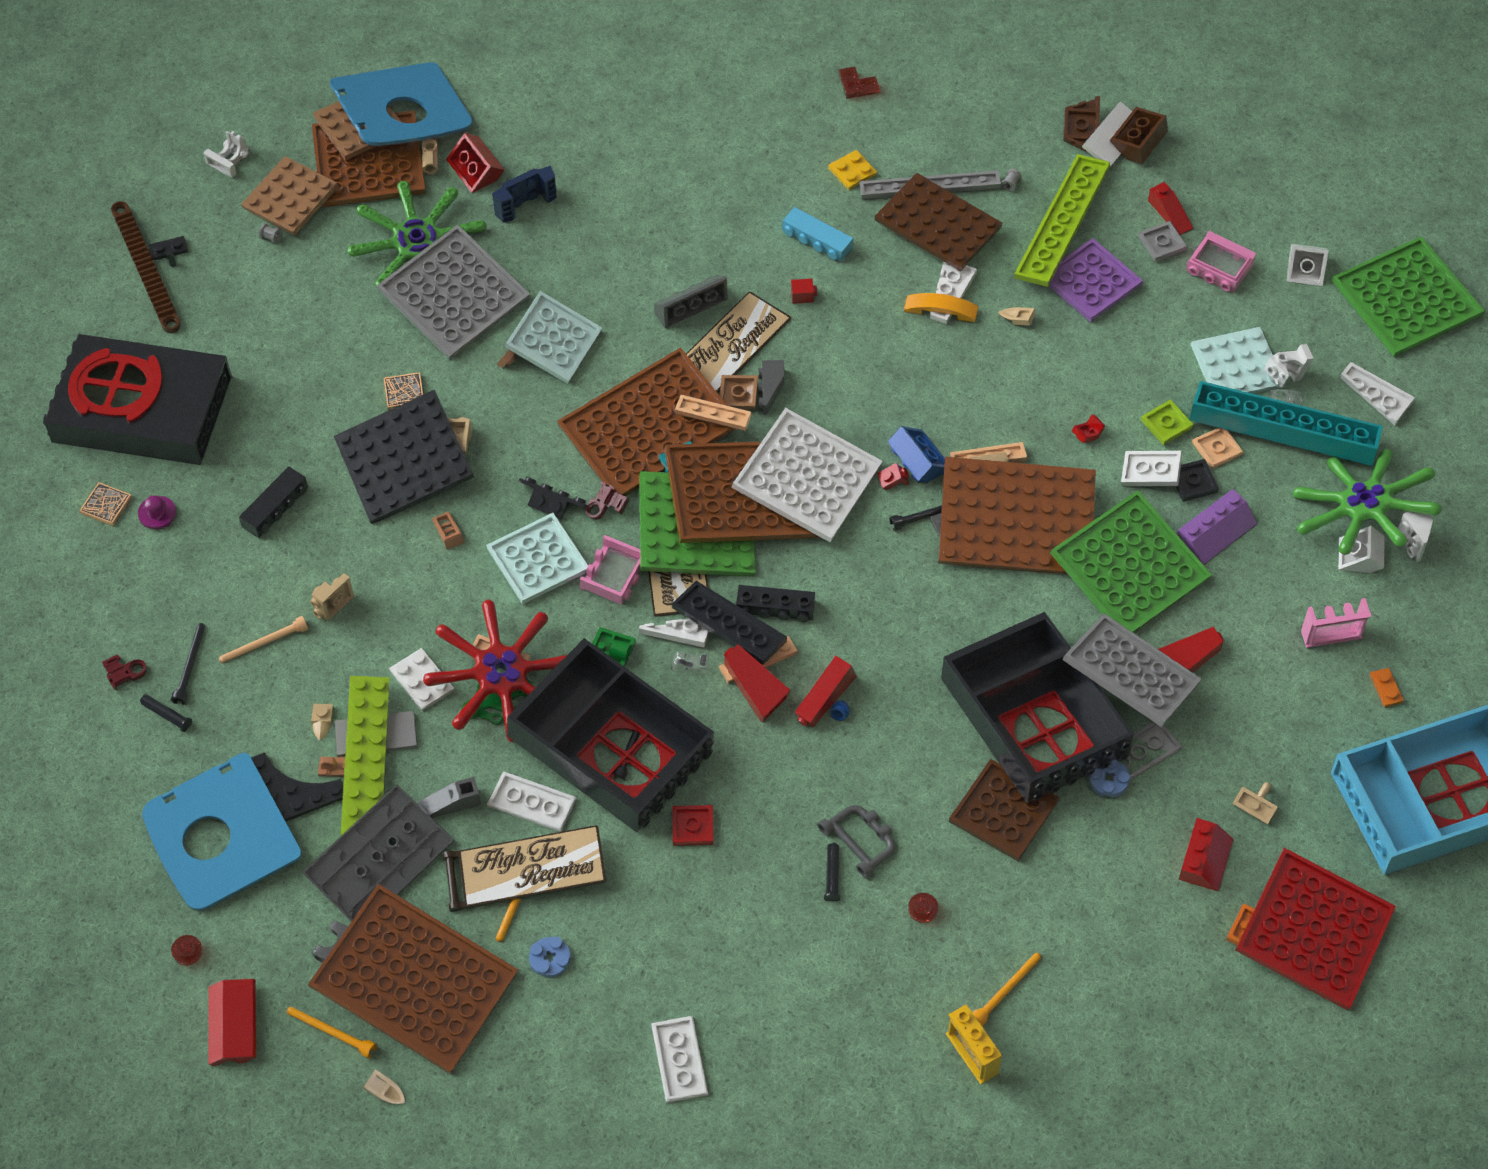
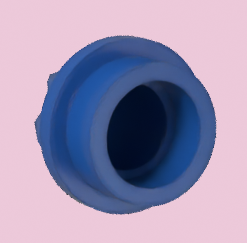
(840, 710)

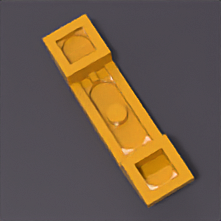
(943, 304)

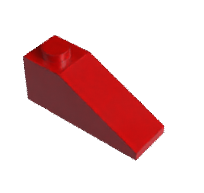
(1169, 207)

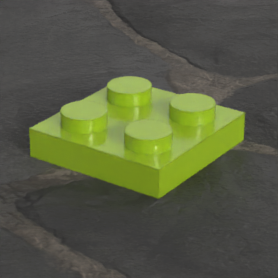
(1167, 422)

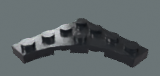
(293, 796)

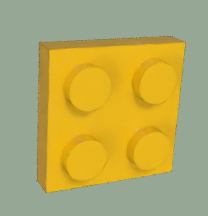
(852, 169)

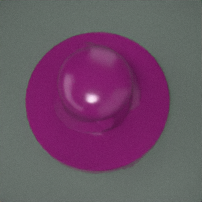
(156, 512)

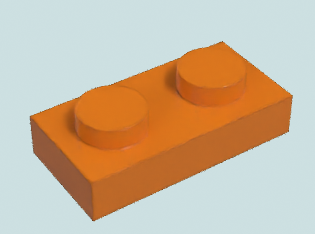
(1386, 687)
(1240, 924)

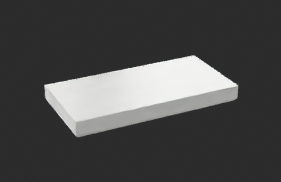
(1099, 142)
(531, 801)
(679, 1059)

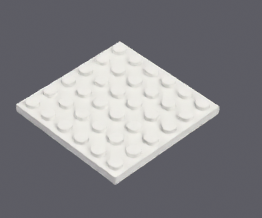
(807, 474)

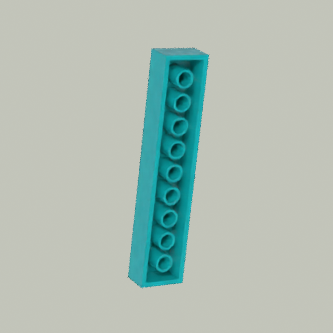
(1286, 423)

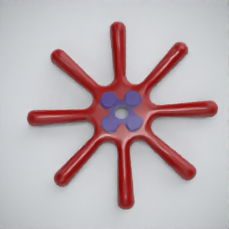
(489, 660)

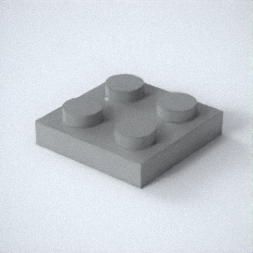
(1162, 241)

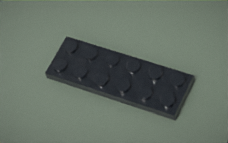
(729, 622)

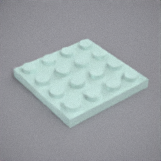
(553, 337)
(1236, 360)
(537, 558)

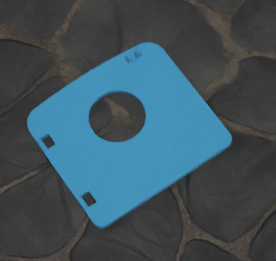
(422, 83)
(258, 837)

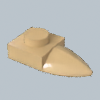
(1019, 315)
(322, 719)
(384, 1088)

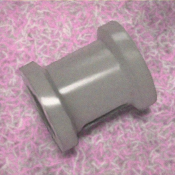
(1011, 180)
(270, 233)

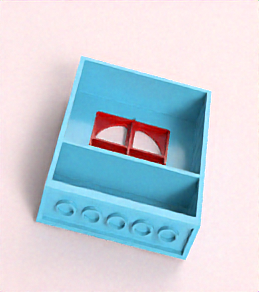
(1385, 796)

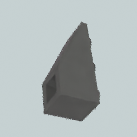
(772, 382)
(452, 798)

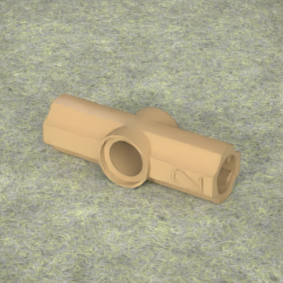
(430, 155)

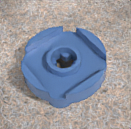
(1108, 788)
(554, 946)

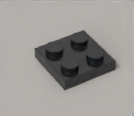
(1196, 481)

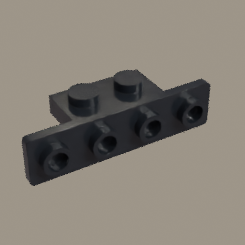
(550, 501)

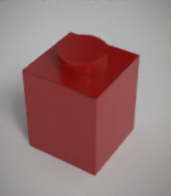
(803, 290)

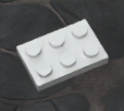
(1151, 468)
(410, 675)

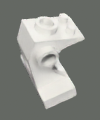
(234, 145)
(1285, 362)

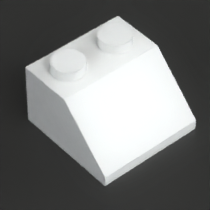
(1307, 264)
(1366, 554)

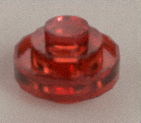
(923, 907)
(186, 950)

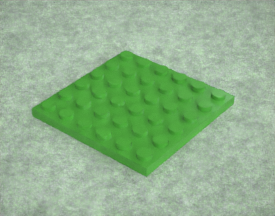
(1407, 296)
(660, 539)
(1131, 563)

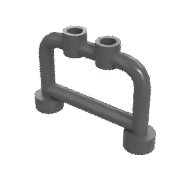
(870, 818)

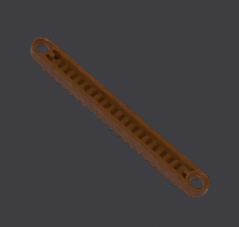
(145, 267)

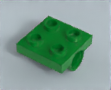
(614, 644)

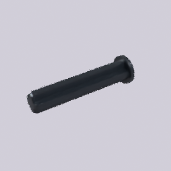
(166, 712)
(832, 873)

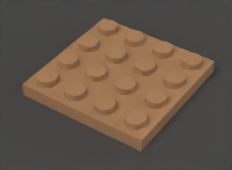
(341, 130)
(289, 195)

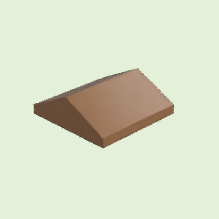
(739, 391)

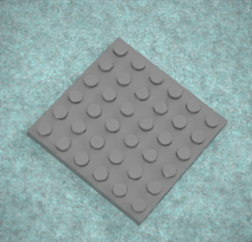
(453, 291)

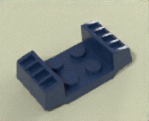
(524, 188)

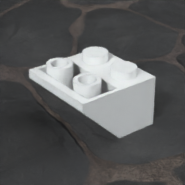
(1417, 530)

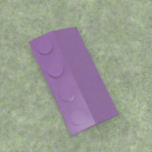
(1217, 526)

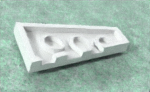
(952, 283)

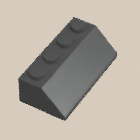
(691, 300)

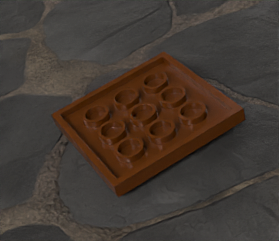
(999, 813)

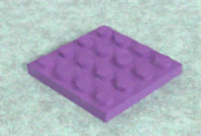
(1093, 280)

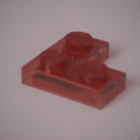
(857, 87)

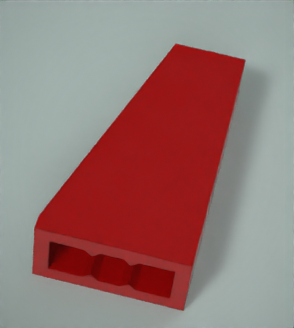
(1196, 649)
(755, 682)
(825, 691)

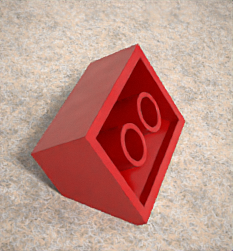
(474, 163)
(1206, 855)

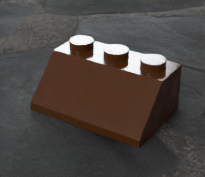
(1140, 134)

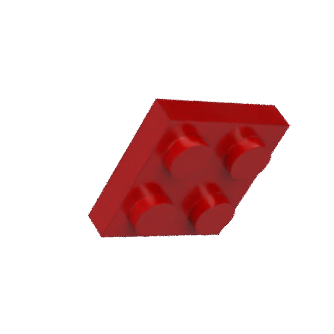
(692, 825)

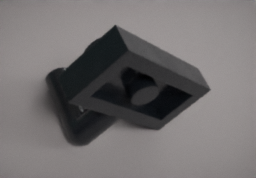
(168, 249)

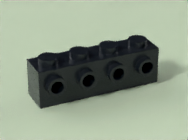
(273, 502)
(776, 602)

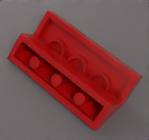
(232, 1021)

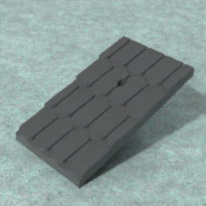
(366, 856)

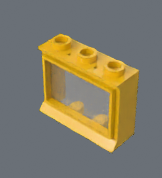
(974, 1044)

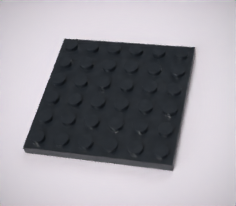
(403, 457)

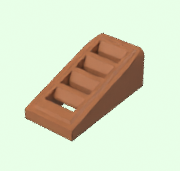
(452, 539)

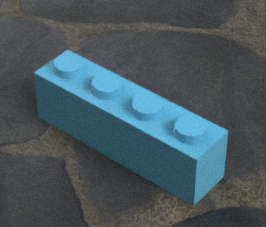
(817, 234)

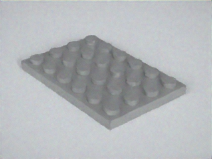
(1132, 669)

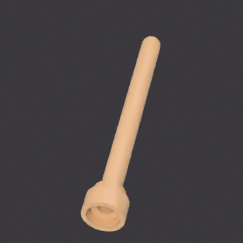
(298, 625)

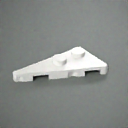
(678, 630)

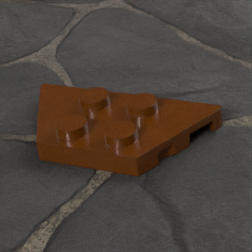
(1081, 122)

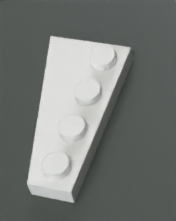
(1378, 393)

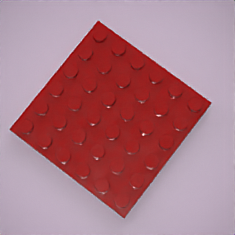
(1315, 928)

